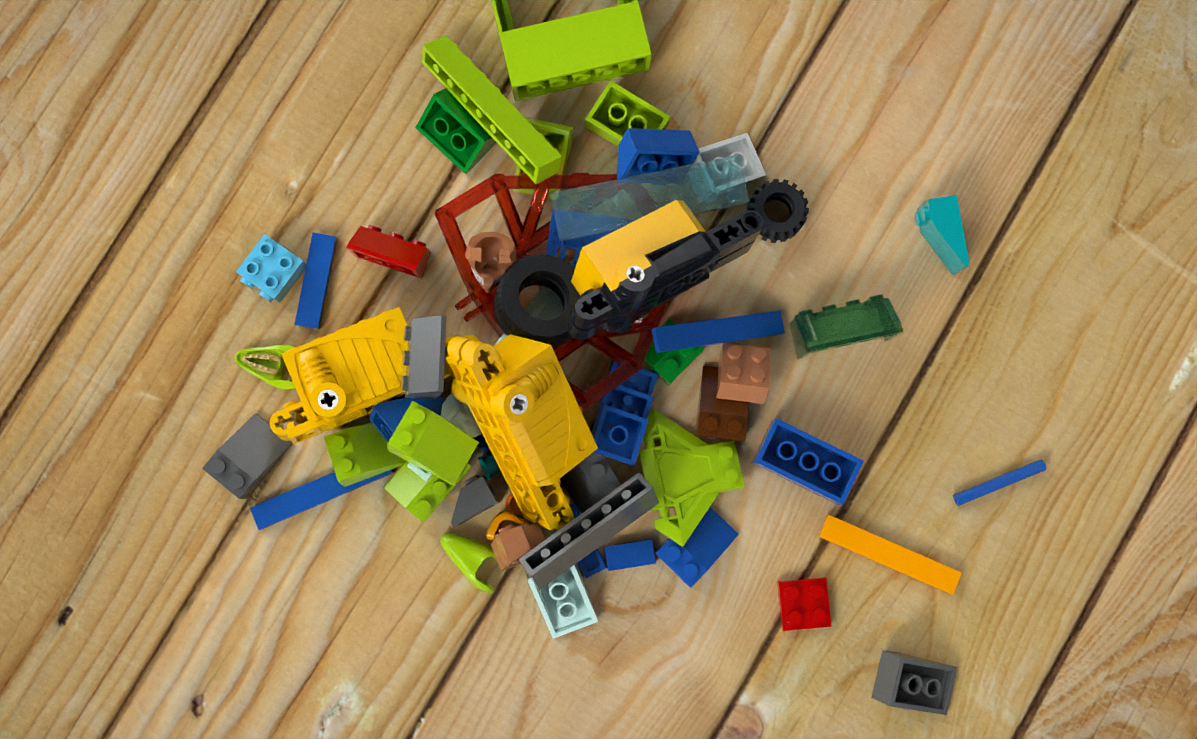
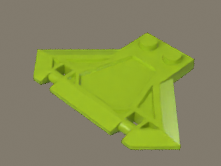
(685, 474)

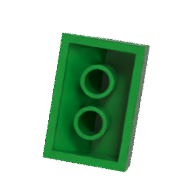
(454, 131)

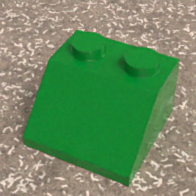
(671, 363)

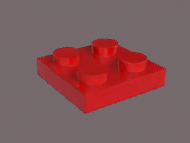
(804, 604)

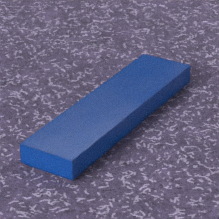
(315, 280)

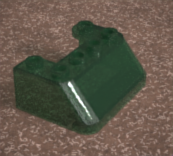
(844, 325)

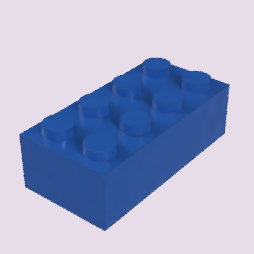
(807, 461)

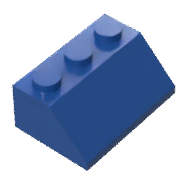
(654, 150)

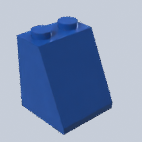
(388, 414)

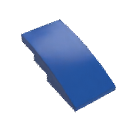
(623, 416)

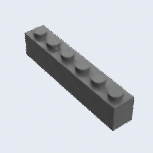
(589, 530)

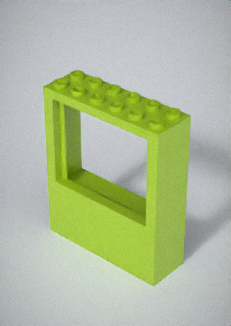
(572, 49)

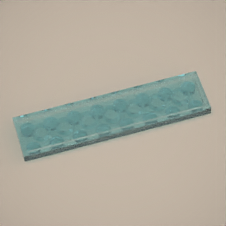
(619, 202)

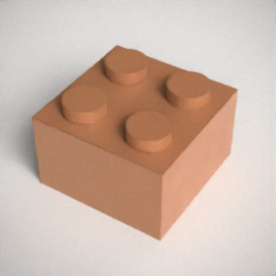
(743, 373)

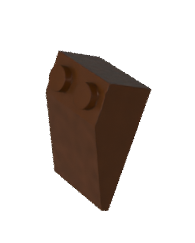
(719, 417)

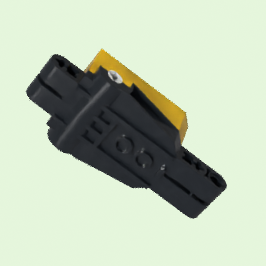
(650, 264)

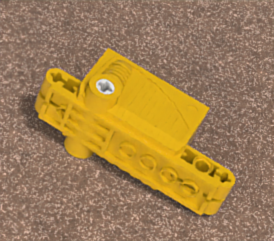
(345, 376)
(525, 419)

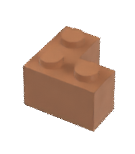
(515, 542)

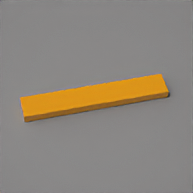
(890, 554)

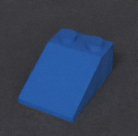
(701, 550)

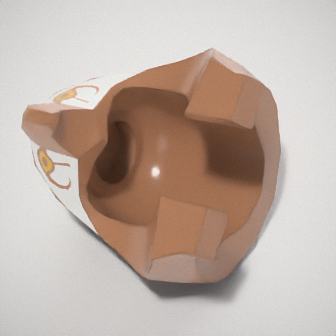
(489, 257)

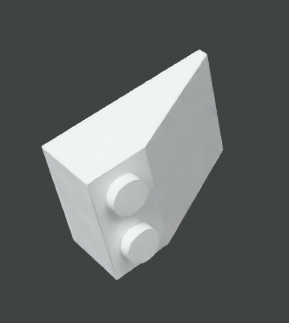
(737, 145)

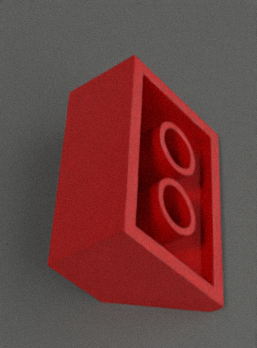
(389, 250)

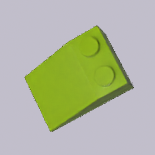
(559, 137)
(432, 443)
(360, 454)

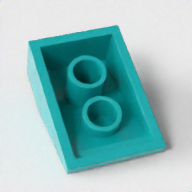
(943, 230)

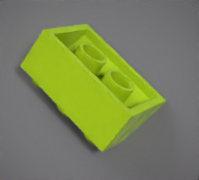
(416, 494)

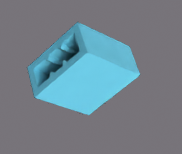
(271, 269)

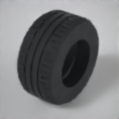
(532, 271)

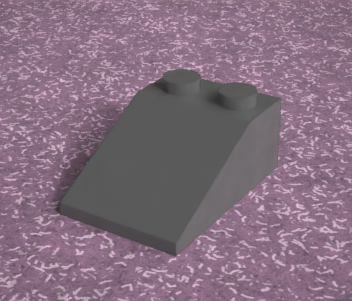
(247, 457)
(913, 683)

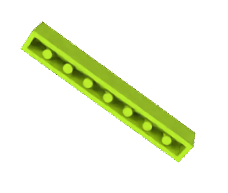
(491, 109)

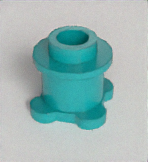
(489, 466)

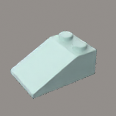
(565, 603)

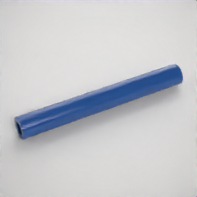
(999, 482)

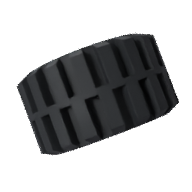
(788, 195)

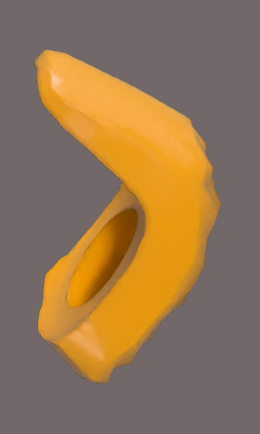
(499, 521)

